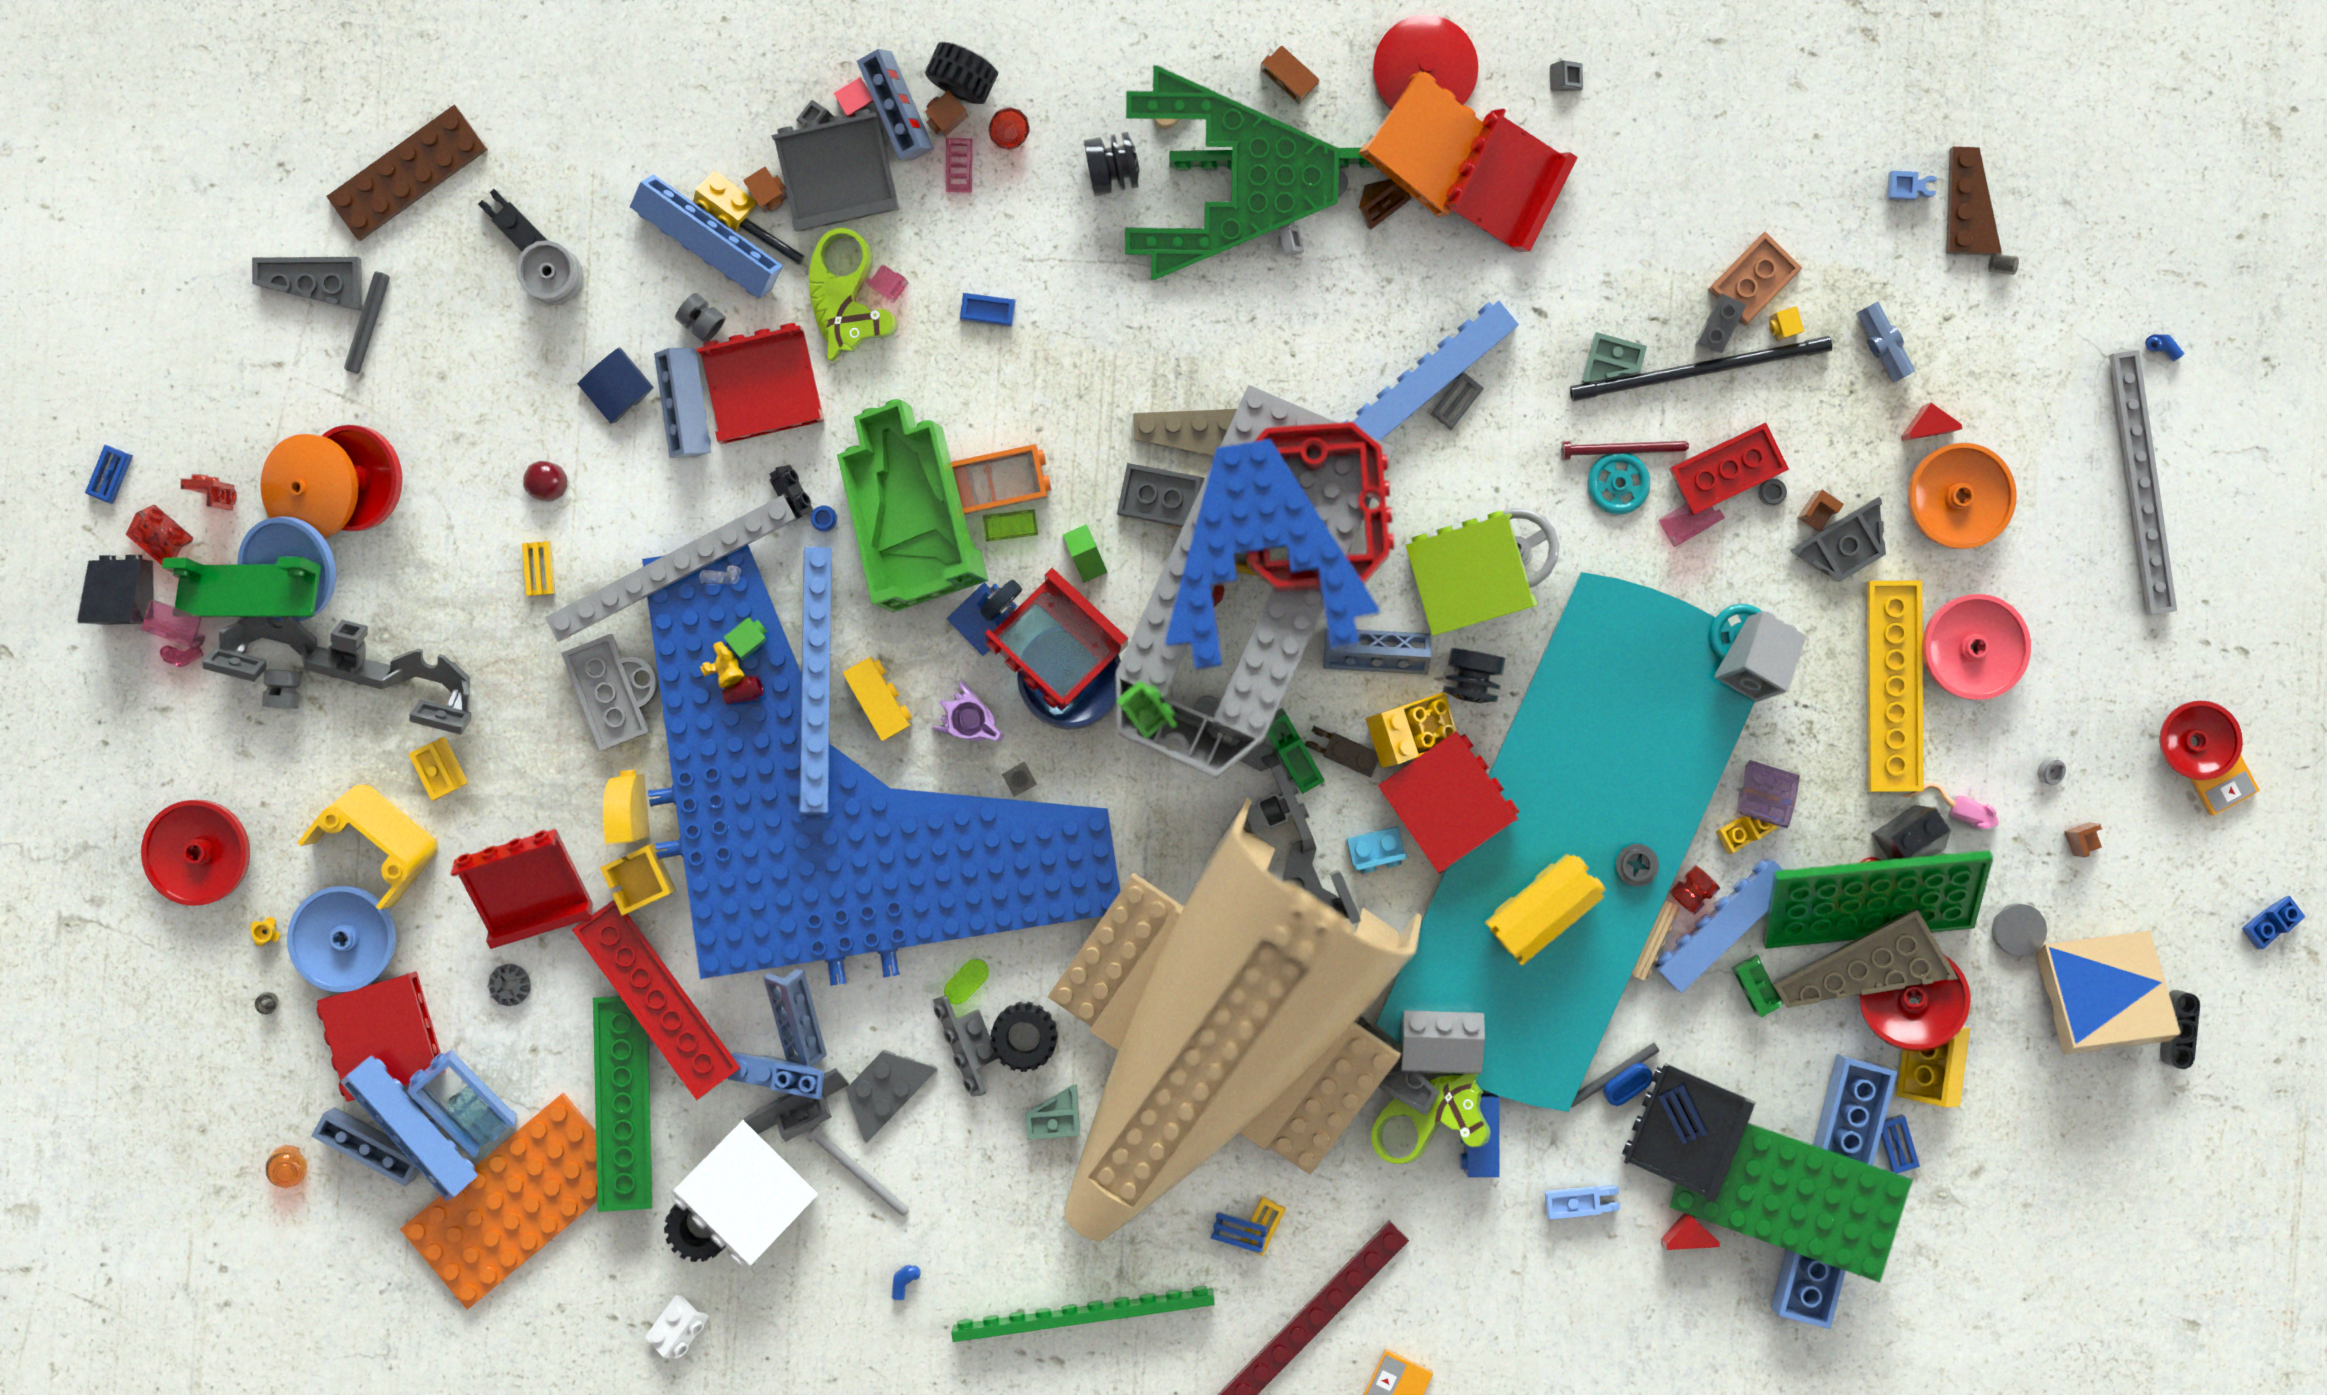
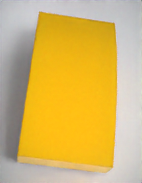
(1742, 832)

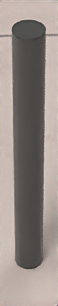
(1600, 1083)

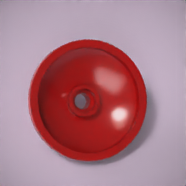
(2217, 740)

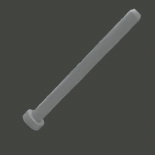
(857, 1170)

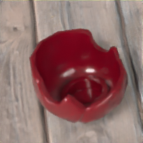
(545, 481)

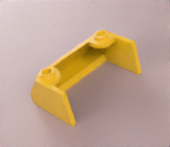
(386, 826)

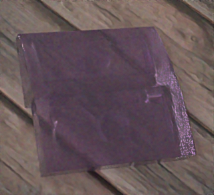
(1768, 794)

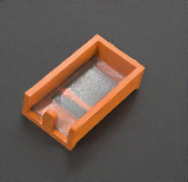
(1001, 479)

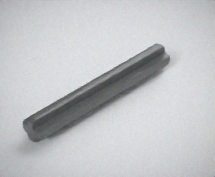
(366, 322)

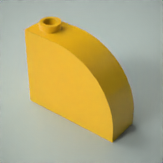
(625, 808)

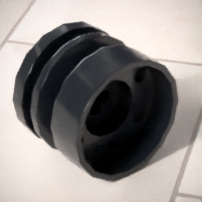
(1111, 163)
(1474, 675)

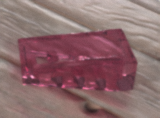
(950, 141)

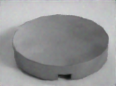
(2019, 929)

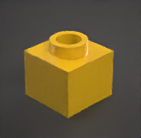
(1786, 324)

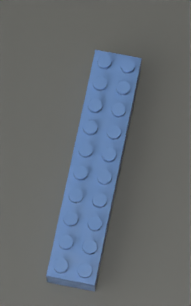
(1852, 1127)

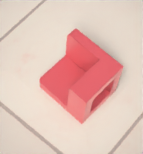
(853, 97)

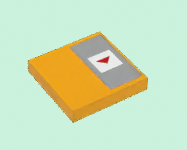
(2227, 789)
(1398, 1377)

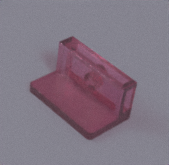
(1681, 525)
(173, 624)

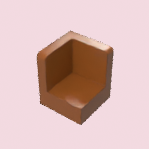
(1819, 509)
(2084, 839)

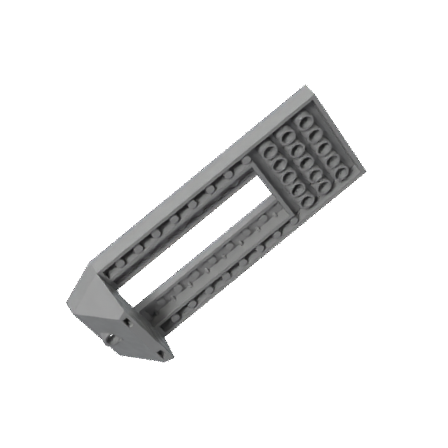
(1280, 630)

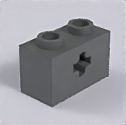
(1721, 323)

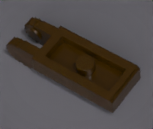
(1346, 752)

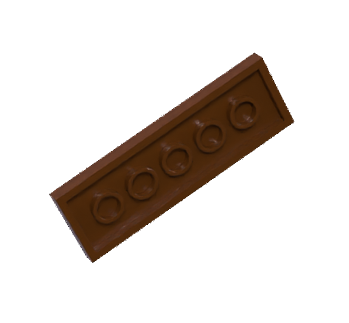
(407, 172)

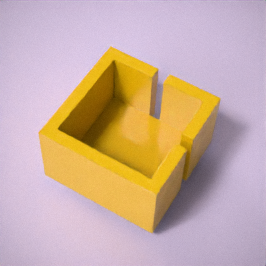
(641, 879)

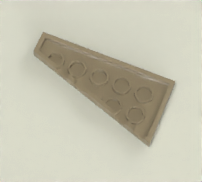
(1879, 961)

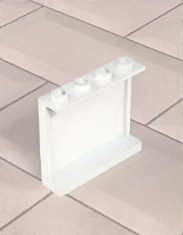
(744, 1194)

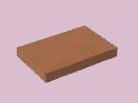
(1757, 276)

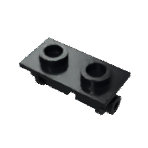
(786, 481)

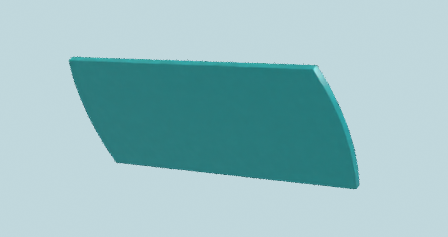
(1603, 754)

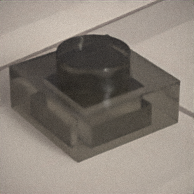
(1019, 779)

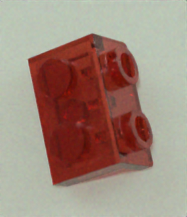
(219, 494)
(157, 534)

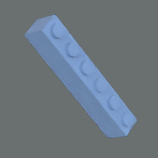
(706, 236)
(1720, 928)
(409, 1128)

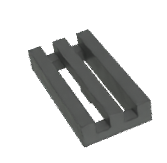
(1443, 418)

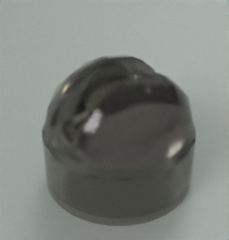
(269, 1007)

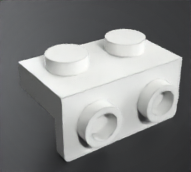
(676, 1328)

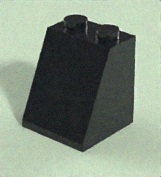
(116, 590)
(1913, 834)

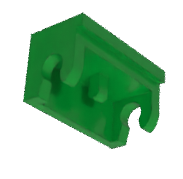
(1757, 986)

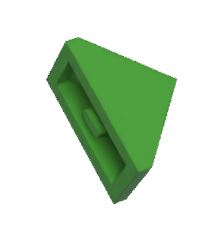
(1085, 553)

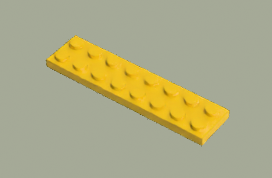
(1894, 686)

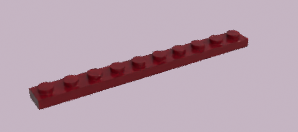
(1318, 1312)

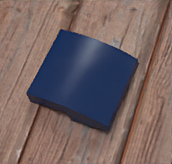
(615, 385)

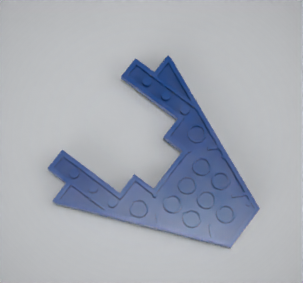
(1256, 507)

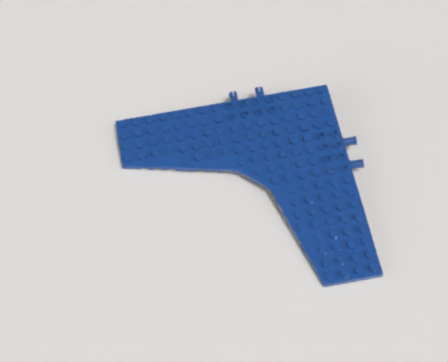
(882, 861)

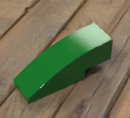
(1294, 753)

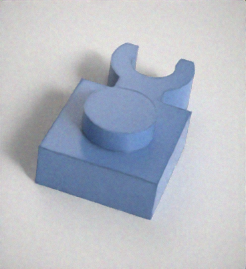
(1905, 185)

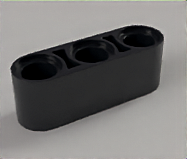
(2187, 1040)

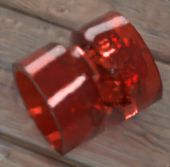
(1694, 890)

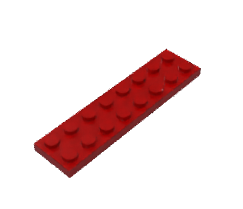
(656, 999)

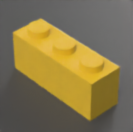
(878, 698)

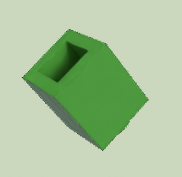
(747, 637)

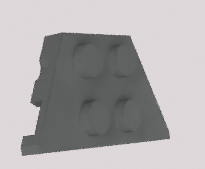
(1847, 543)
(884, 1089)

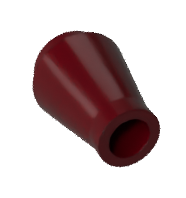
(744, 690)

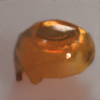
(286, 1167)

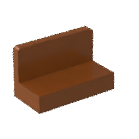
(1289, 74)

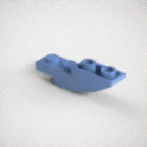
(779, 1075)

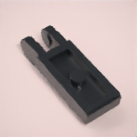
(512, 222)

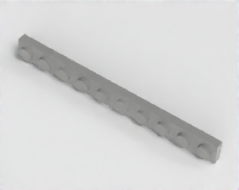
(2143, 482)
(670, 568)

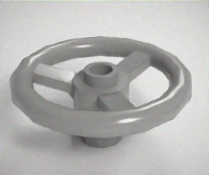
(1546, 533)

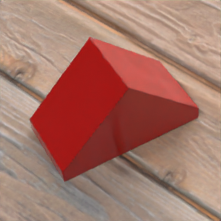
(1930, 422)
(1688, 1234)

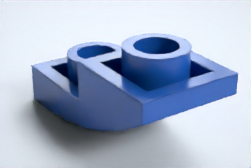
(2273, 921)

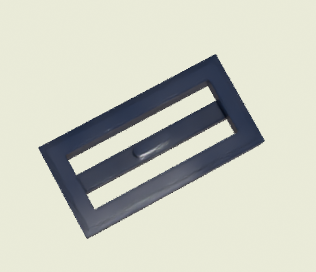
(1692, 1134)

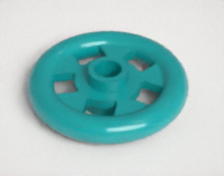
(1616, 505)
(1722, 624)

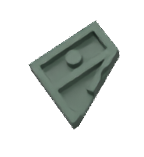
(1612, 358)
(1055, 1116)

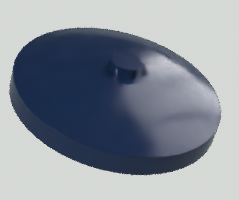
(1085, 710)

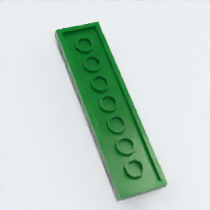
(621, 1107)

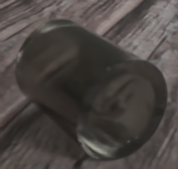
(2003, 264)

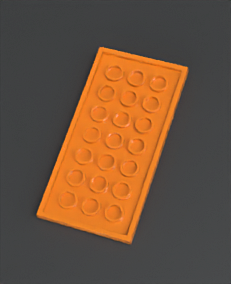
(513, 1206)

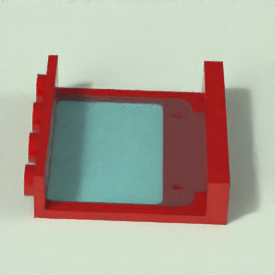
(1057, 641)

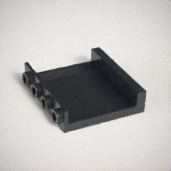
(1701, 1162)

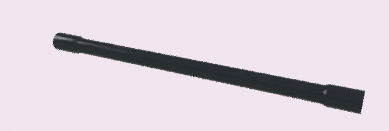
(1808, 348)

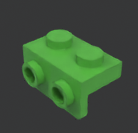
(1145, 709)

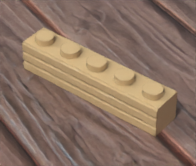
(1655, 940)

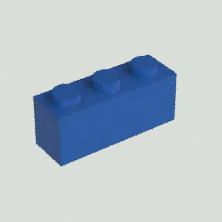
(1484, 1160)

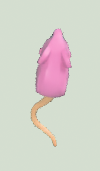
(1966, 809)

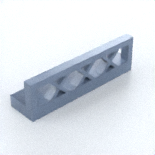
(1378, 656)
(800, 1017)

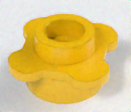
(257, 931)

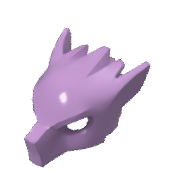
(968, 717)

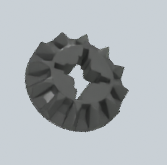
(1647, 858)
(520, 989)

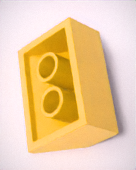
(1935, 1074)

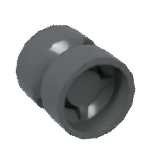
(707, 323)
(281, 679)

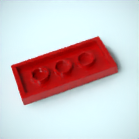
(1728, 469)

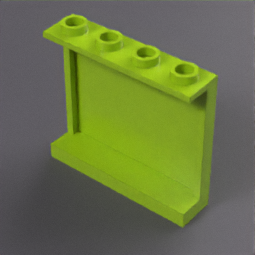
(1470, 573)

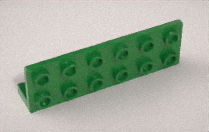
(247, 589)

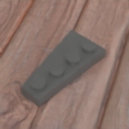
(317, 278)
(1406, 1086)

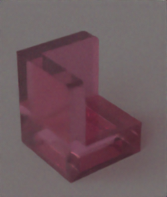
(887, 283)

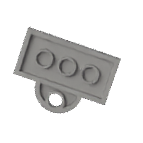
(610, 690)

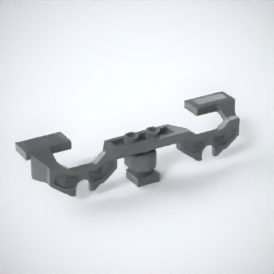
(345, 661)
(1274, 811)

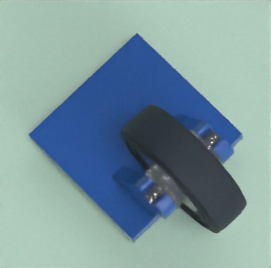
(983, 611)

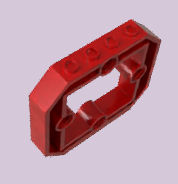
(1333, 440)

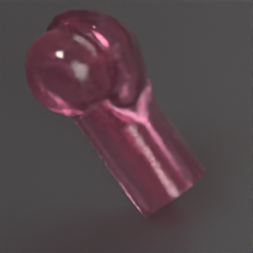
(179, 657)

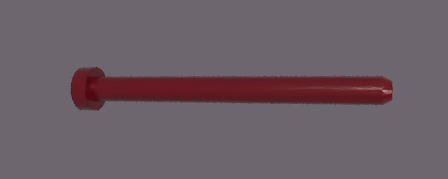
(1569, 450)

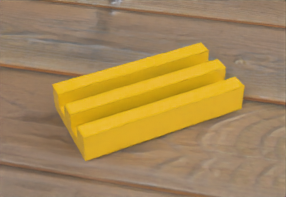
(546, 545)
(1271, 1205)

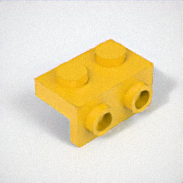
(724, 200)

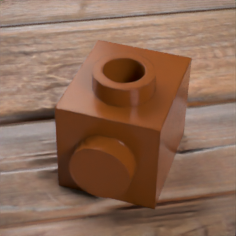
(945, 114)
(766, 189)

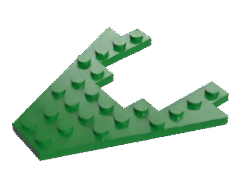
(1275, 173)

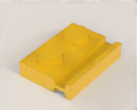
(438, 768)

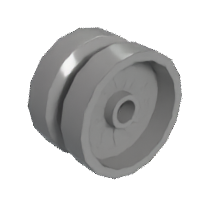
(546, 258)

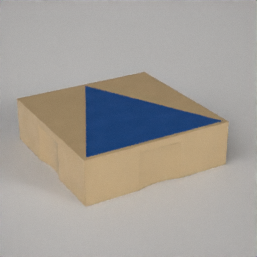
(2107, 992)

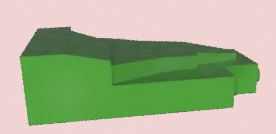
(907, 510)

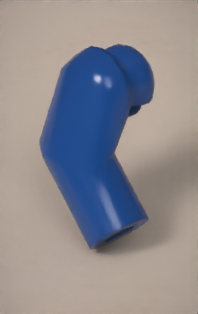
(2165, 343)
(902, 1278)

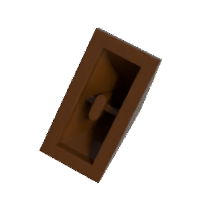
(1381, 200)

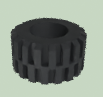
(961, 72)
(1017, 1058)
(685, 1241)

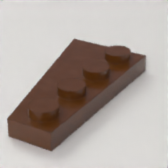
(1970, 210)

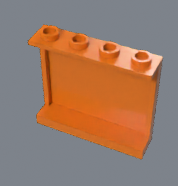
(1424, 142)

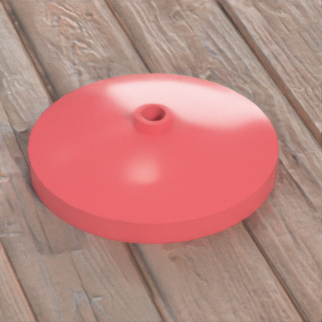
(1999, 644)

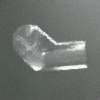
(731, 576)

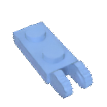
(1579, 1201)

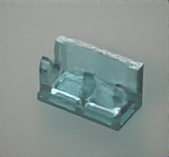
(475, 1116)

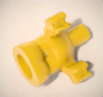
(725, 665)

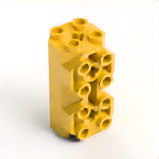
(1545, 907)

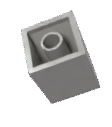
(1762, 657)

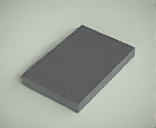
(1158, 495)

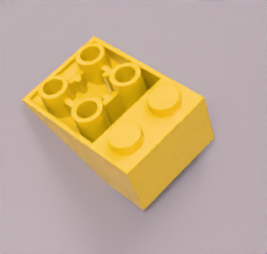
(1410, 729)

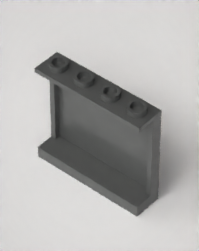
(836, 170)

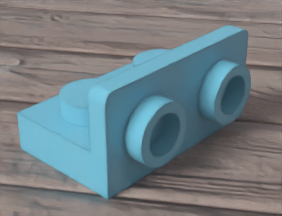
(1376, 849)

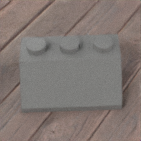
(1442, 1042)

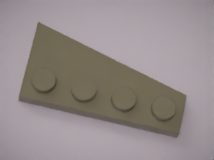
(1185, 430)

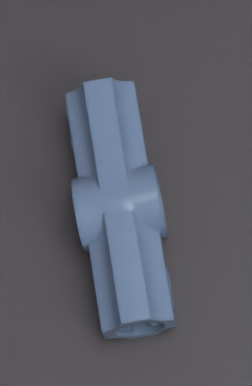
(1885, 342)

